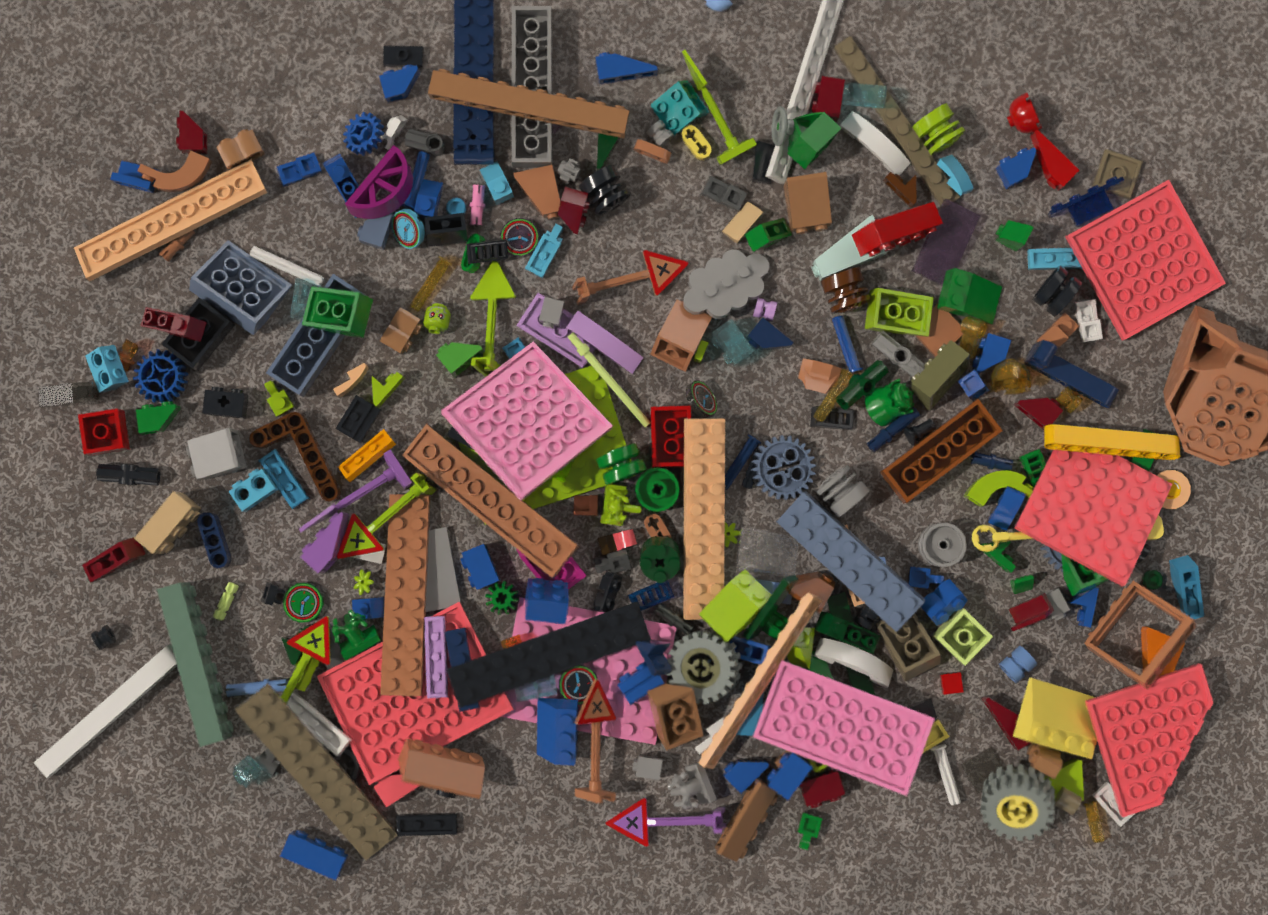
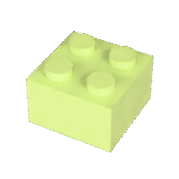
(962, 636)

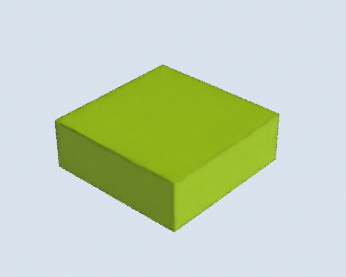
(700, 351)

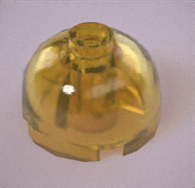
(1010, 376)

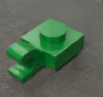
(808, 827)

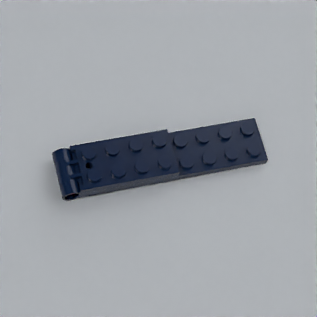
(475, 58)

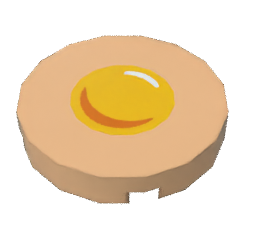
(1179, 491)

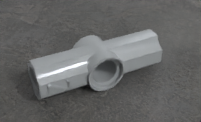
(890, 347)

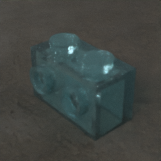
(732, 343)

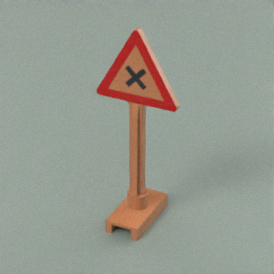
(660, 271)
(594, 711)

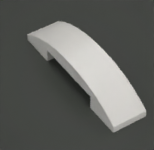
(875, 142)
(856, 659)

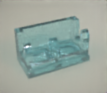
(864, 95)
(537, 689)

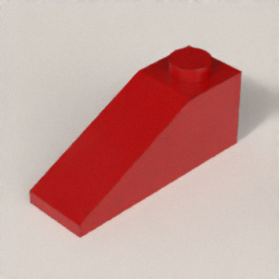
(1054, 164)

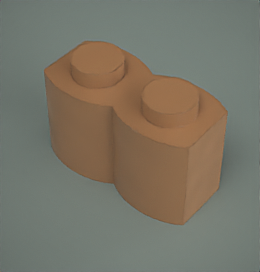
(240, 149)
(401, 330)
(1044, 759)

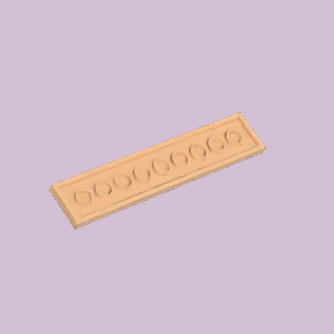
(170, 220)
(703, 513)

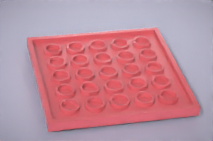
(1145, 260)
(1094, 510)

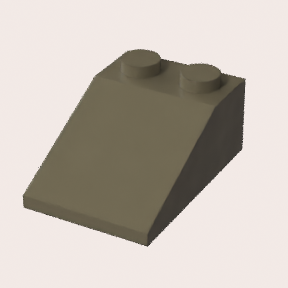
(909, 647)

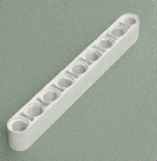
(107, 712)

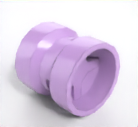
(769, 311)

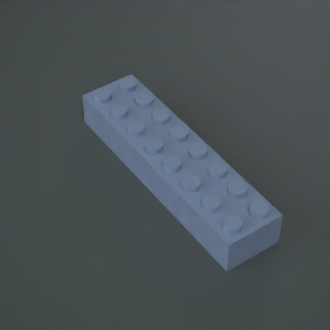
(851, 561)

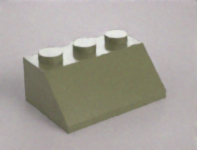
(940, 374)

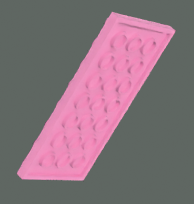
(843, 727)

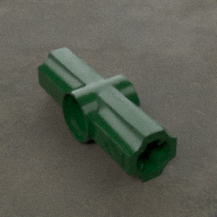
(861, 385)

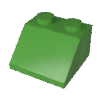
(458, 356)

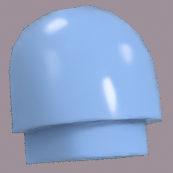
(718, 5)

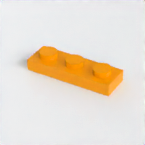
(366, 455)

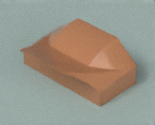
(818, 375)

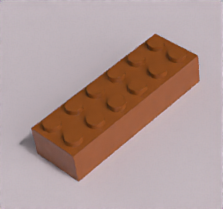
(940, 451)

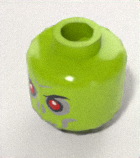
(437, 318)

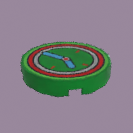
(303, 602)

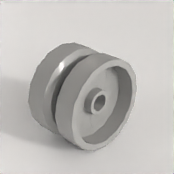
(930, 547)

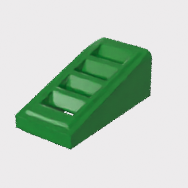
(1040, 460)

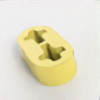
(699, 140)

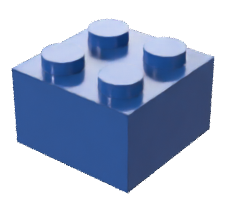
(546, 601)

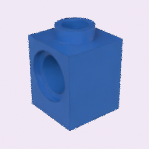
(973, 385)

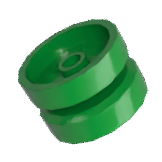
(619, 460)
(657, 478)

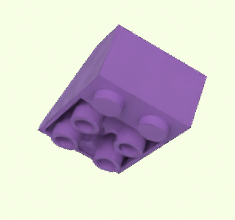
(324, 550)

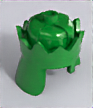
(889, 402)

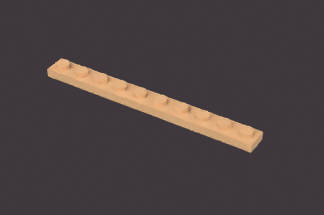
(760, 681)

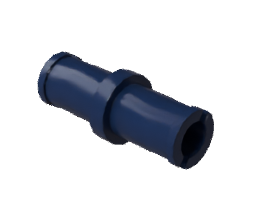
(991, 461)

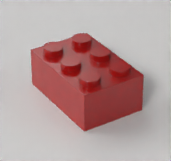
(668, 435)

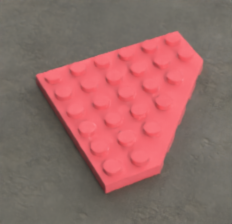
(1149, 734)

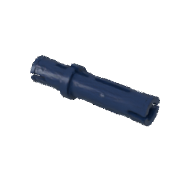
(886, 435)

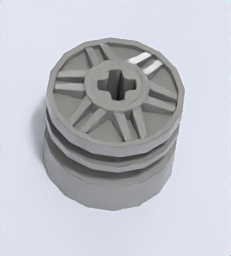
(842, 491)

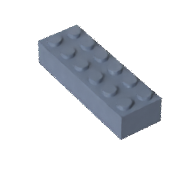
(307, 351)

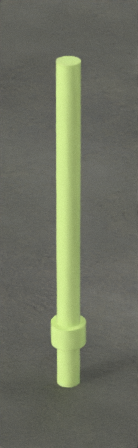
(583, 350)

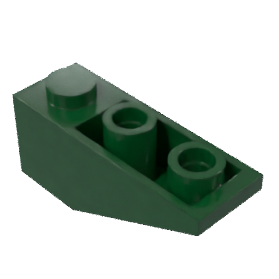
(847, 632)

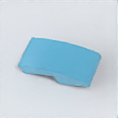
(959, 178)

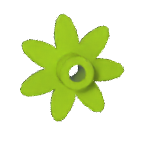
(732, 533)
(363, 582)

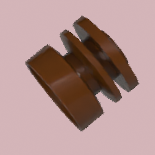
(845, 289)

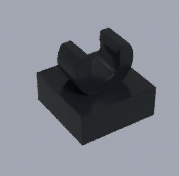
(270, 593)

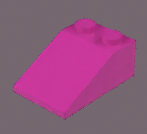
(570, 572)

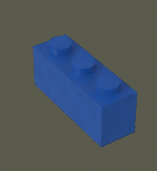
(314, 854)

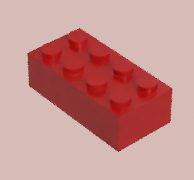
(897, 230)

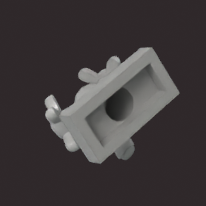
(697, 785)

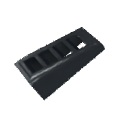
(499, 251)
(848, 422)

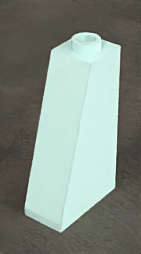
(842, 255)

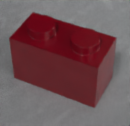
(829, 96)
(822, 788)

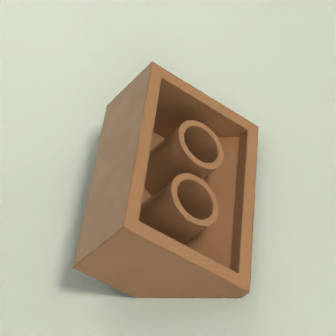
(675, 714)

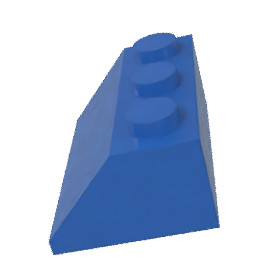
(557, 730)

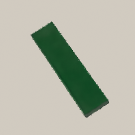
(770, 606)

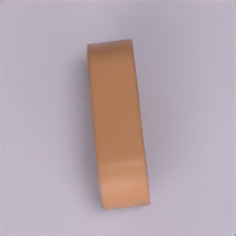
(652, 151)
(662, 528)

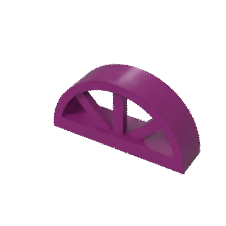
(377, 179)

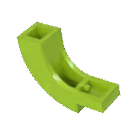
(987, 484)

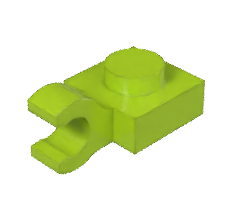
(278, 401)

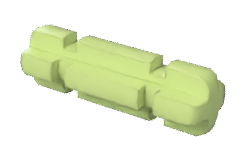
(225, 601)

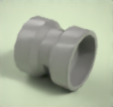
(660, 133)

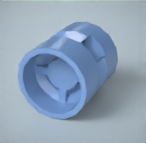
(1018, 664)

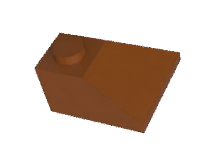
(816, 584)

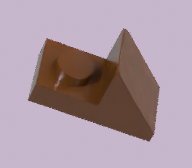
(906, 192)

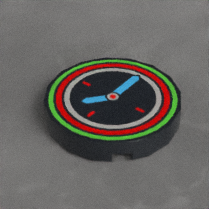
(576, 683)

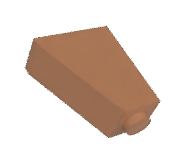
(541, 189)

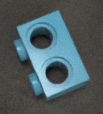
(106, 368)
(255, 494)

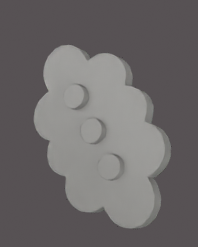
(726, 284)

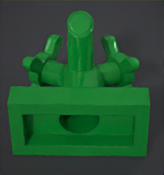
(357, 639)

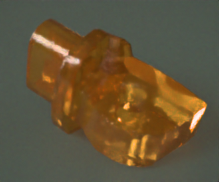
(126, 354)

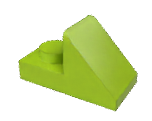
(382, 393)
(802, 649)

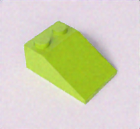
(899, 312)
(735, 605)

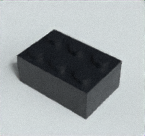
(195, 352)

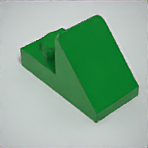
(1004, 560)

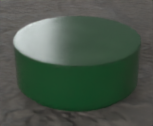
(1152, 579)

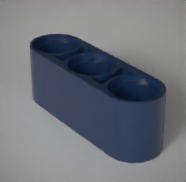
(207, 533)

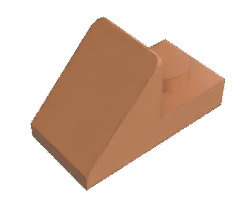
(1059, 331)

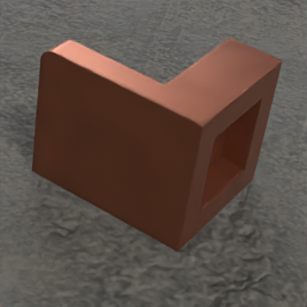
(586, 505)

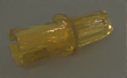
(1094, 821)

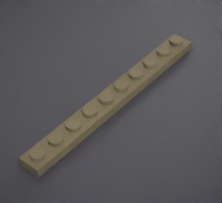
(898, 124)

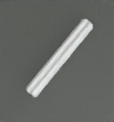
(287, 266)

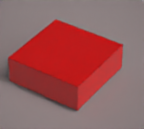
(951, 683)

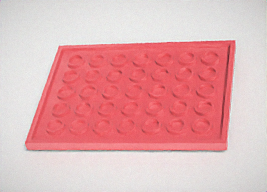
(384, 722)

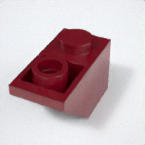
(190, 136)
(572, 208)

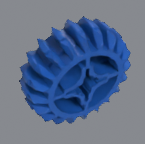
(153, 362)

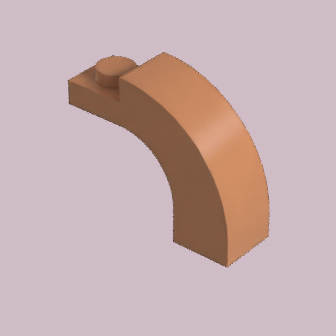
(181, 180)

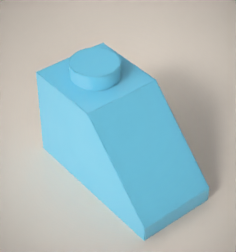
(497, 183)

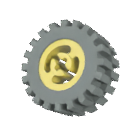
(1018, 788)

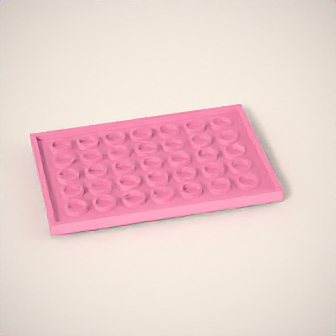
(632, 721)

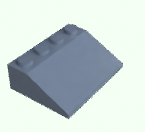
(239, 287)

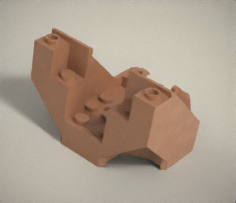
(1215, 364)

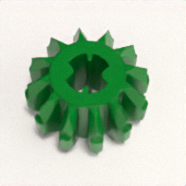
(508, 602)

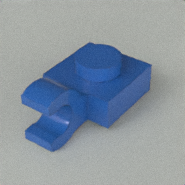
(921, 578)

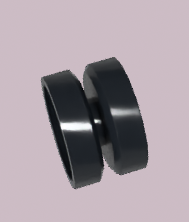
(1059, 293)

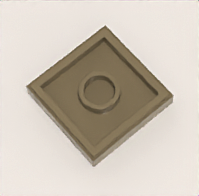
(1118, 165)

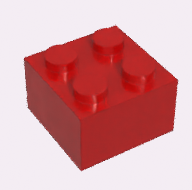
(103, 432)

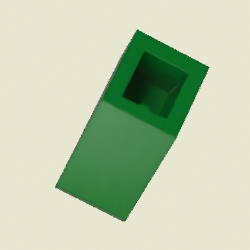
(156, 419)

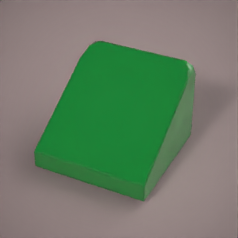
(1022, 584)

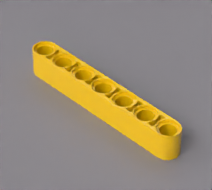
(1111, 442)

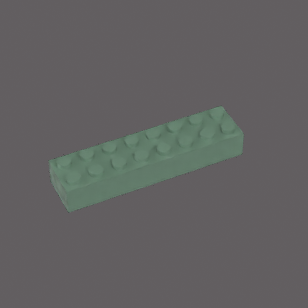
(195, 663)

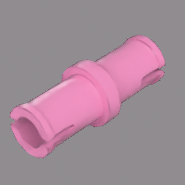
(477, 205)

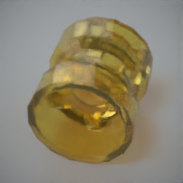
(1064, 397)

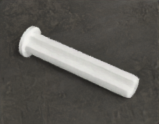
(946, 774)

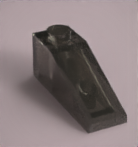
(69, 394)

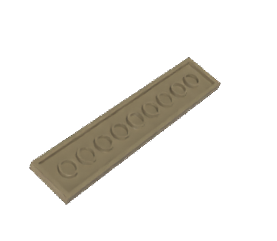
(316, 771)

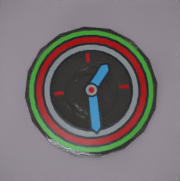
(702, 399)

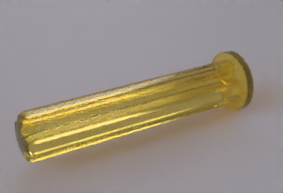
(430, 284)
(829, 401)

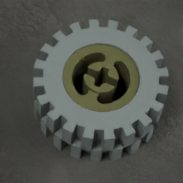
(724, 667)

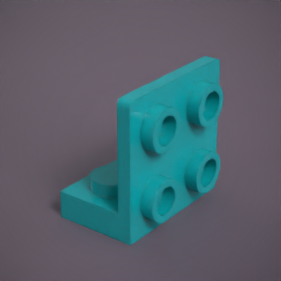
(679, 106)

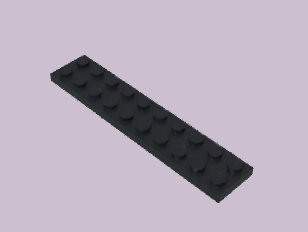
(547, 654)

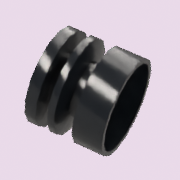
(606, 193)

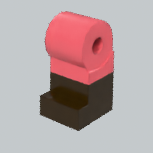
(617, 541)

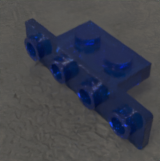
(1089, 205)

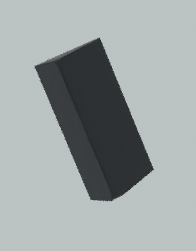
(762, 159)

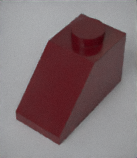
(1040, 411)

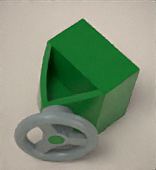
(807, 134)

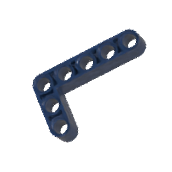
(1043, 360)

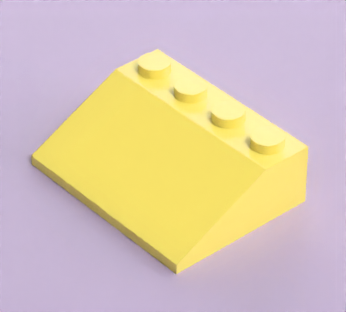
(1056, 719)

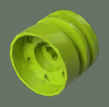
(939, 129)

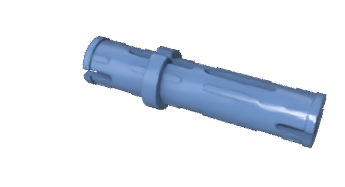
(253, 687)

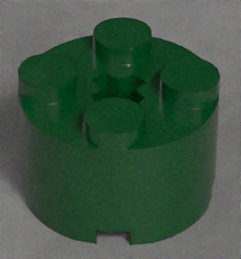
(660, 569)

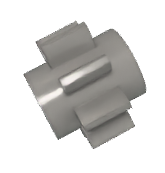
(568, 170)

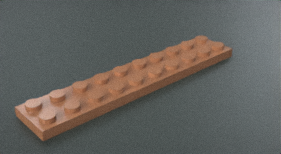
(490, 501)
(405, 598)

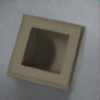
(1067, 801)

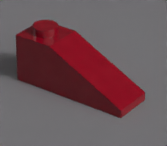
(113, 559)
(1006, 720)

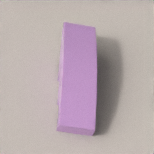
(604, 342)

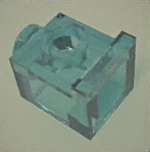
(243, 774)

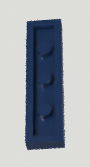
(459, 653)

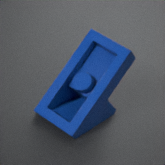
(1088, 603)
(369, 607)

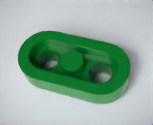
(471, 268)

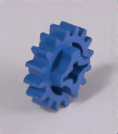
(363, 133)

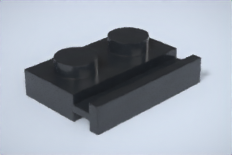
(358, 419)

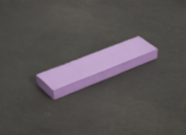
(436, 657)

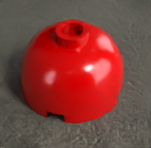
(1023, 115)

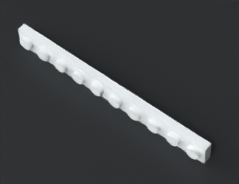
(806, 81)

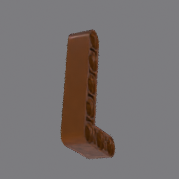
(305, 450)

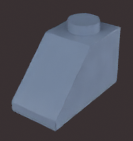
(376, 231)

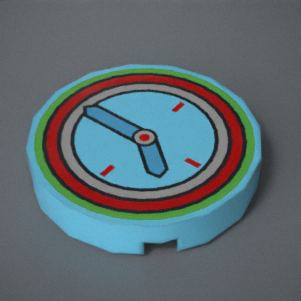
(407, 228)

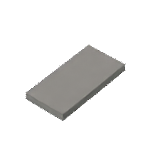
(441, 576)

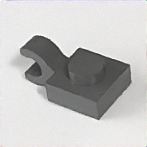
(616, 561)

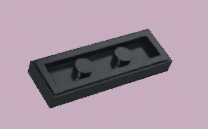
(427, 824)

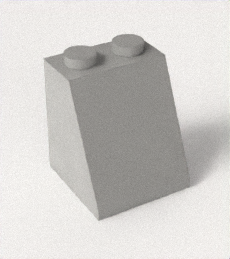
(216, 454)

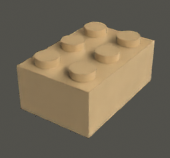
(168, 523)

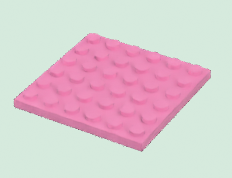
(526, 420)

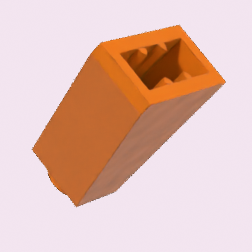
(1152, 643)

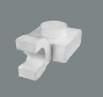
(395, 127)

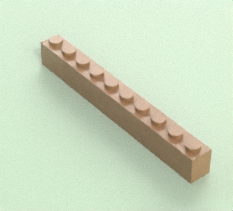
(528, 104)

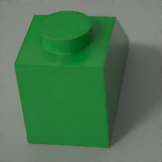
(768, 234)
(1013, 234)

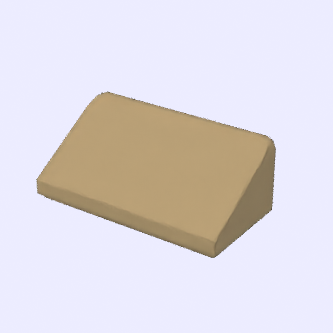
(742, 222)

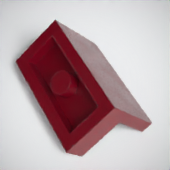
(1031, 611)

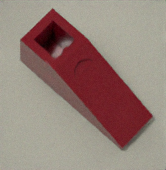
(173, 324)

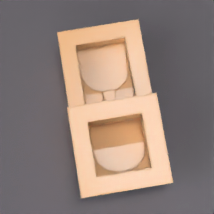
(356, 376)

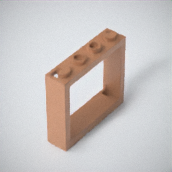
(1166, 653)

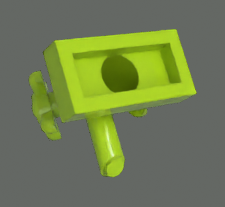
(614, 505)

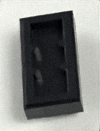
(402, 55)

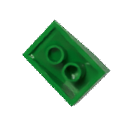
(969, 295)
(337, 311)

